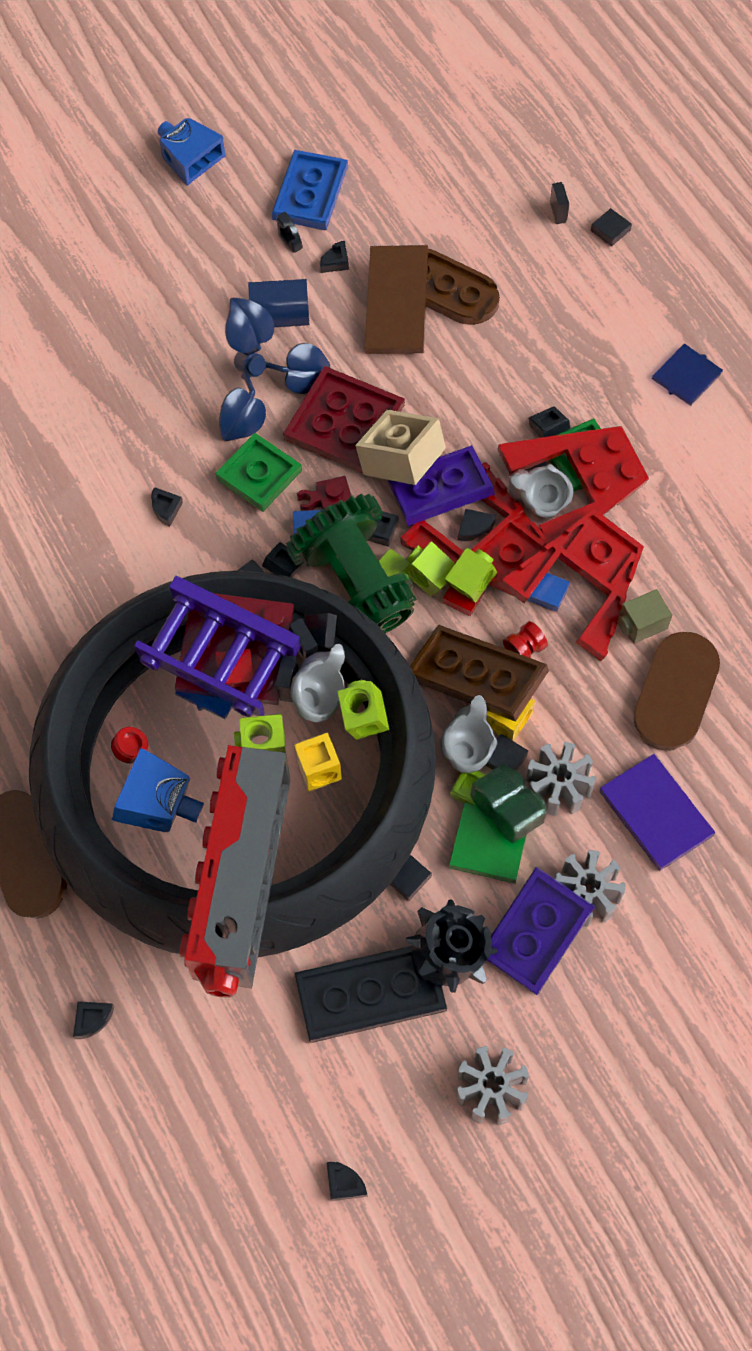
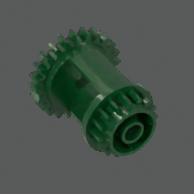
(339, 538)

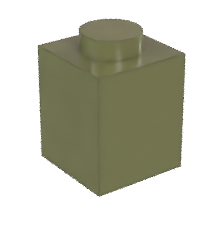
(644, 616)

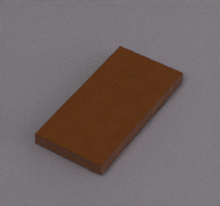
(396, 299)
(472, 667)

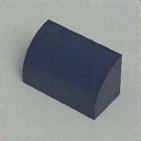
(283, 300)

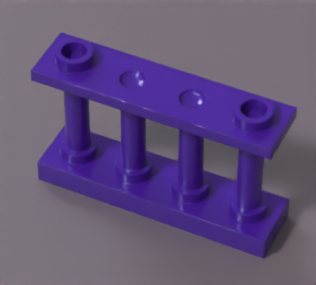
(217, 613)

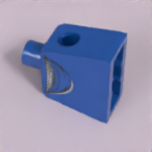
(190, 148)
(155, 795)

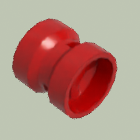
(527, 640)

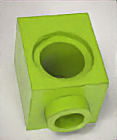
(428, 568)
(471, 573)
(370, 721)
(268, 726)

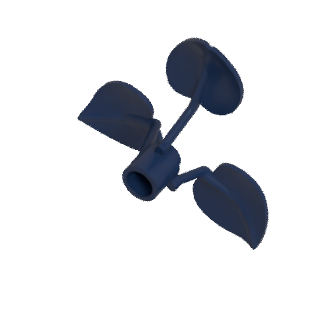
(245, 329)

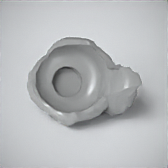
(542, 490)
(317, 684)
(469, 738)

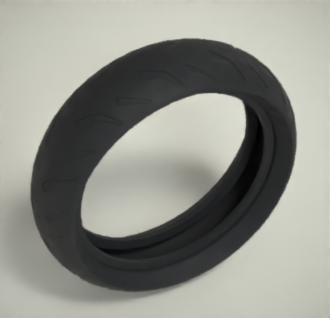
(297, 908)

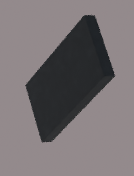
(365, 994)

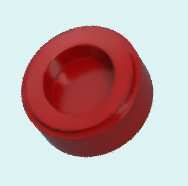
(127, 744)

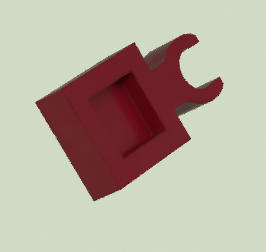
(327, 493)

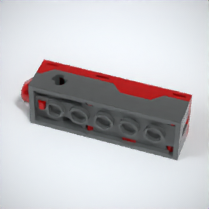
(236, 870)

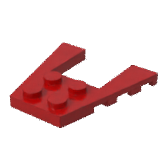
(600, 459)
(507, 543)
(601, 556)

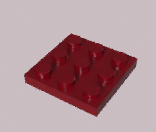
(338, 416)
(273, 611)

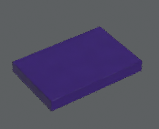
(447, 485)
(657, 812)
(538, 930)

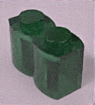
(508, 802)

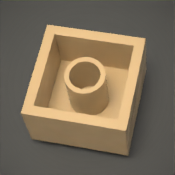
(401, 447)

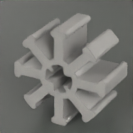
(574, 779)
(599, 881)
(497, 1075)

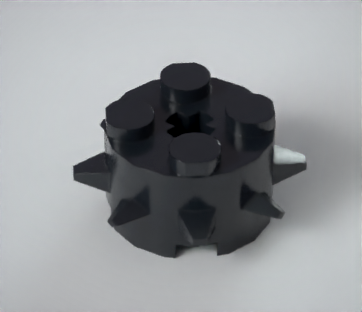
(451, 946)

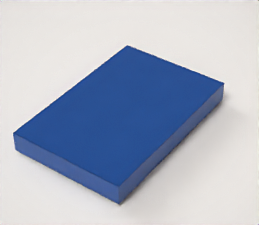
(310, 189)

